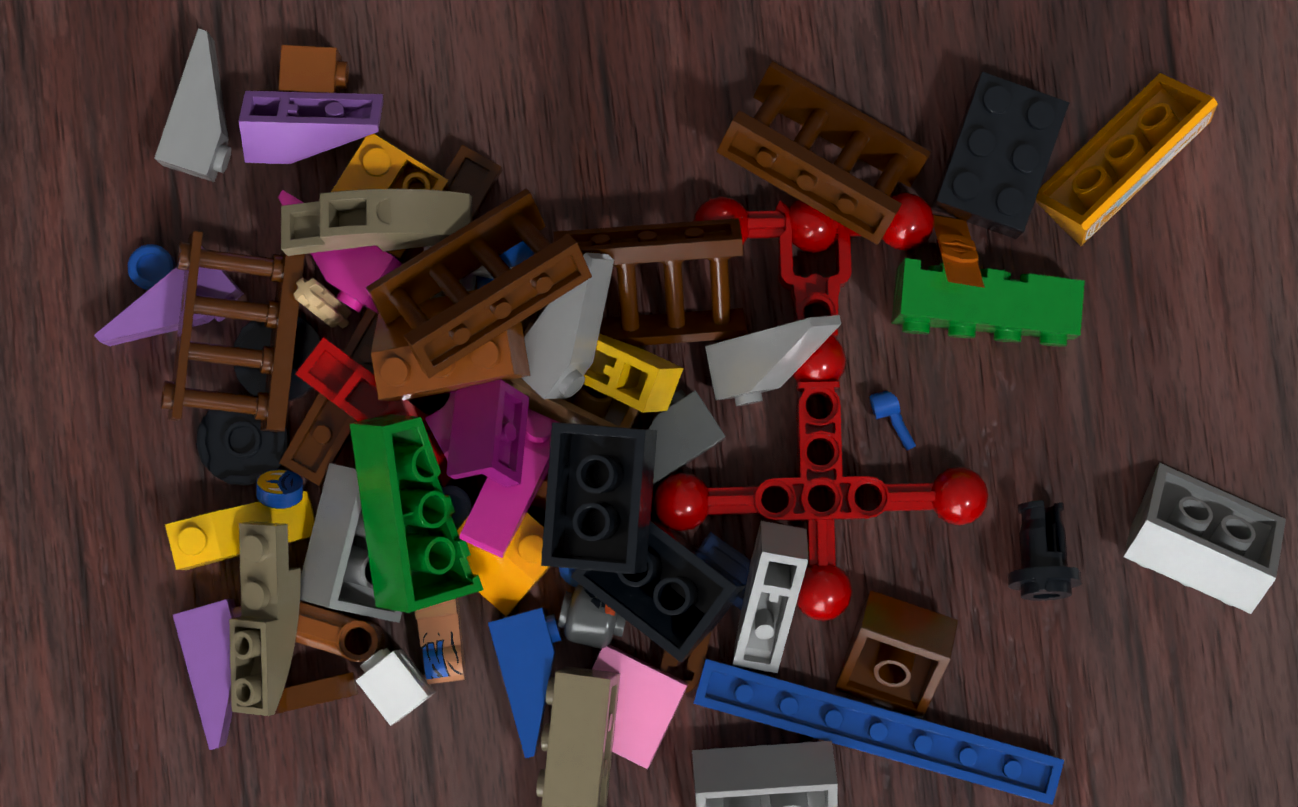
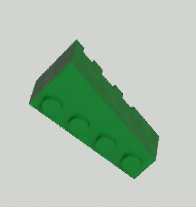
(1006, 306)
(407, 517)

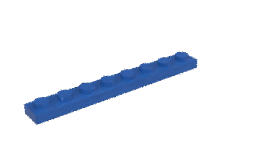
(879, 731)

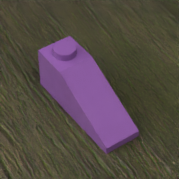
(303, 124)
(159, 307)
(206, 651)

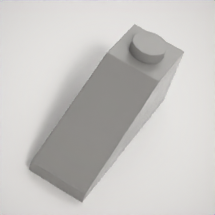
(196, 126)
(567, 333)
(765, 359)
(770, 596)

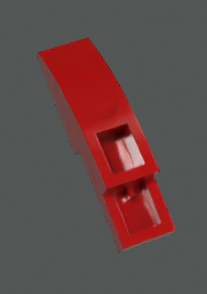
(355, 391)

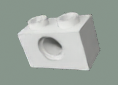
(393, 684)

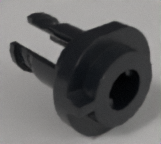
(1043, 555)

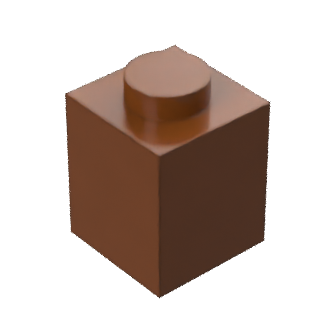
(312, 69)

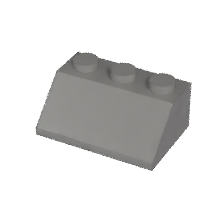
(1206, 539)
(337, 557)
(766, 776)

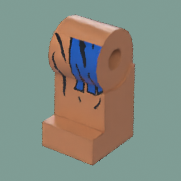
(442, 642)

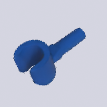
(885, 405)

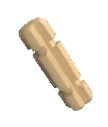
(322, 303)

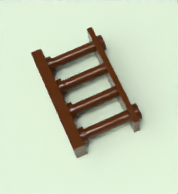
(811, 177)
(670, 246)
(493, 307)
(271, 360)

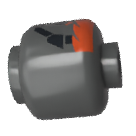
(588, 619)

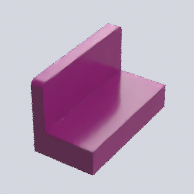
(488, 433)

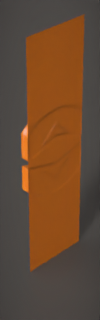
(958, 251)

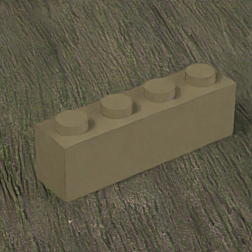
(578, 738)

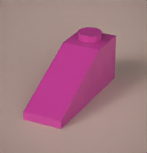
(351, 268)
(502, 508)

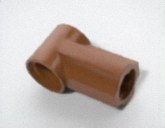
(333, 632)

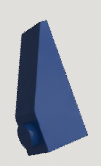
(526, 662)

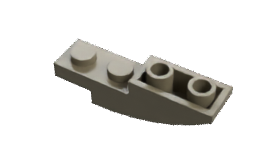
(373, 217)
(267, 629)

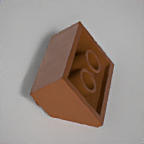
(401, 378)

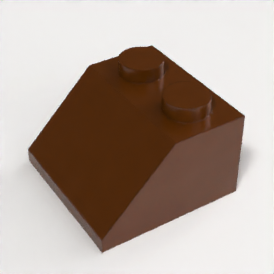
(897, 654)

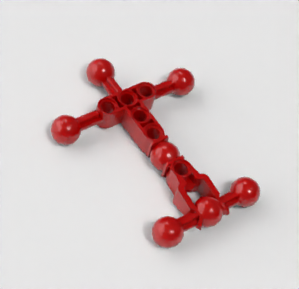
(955, 495)

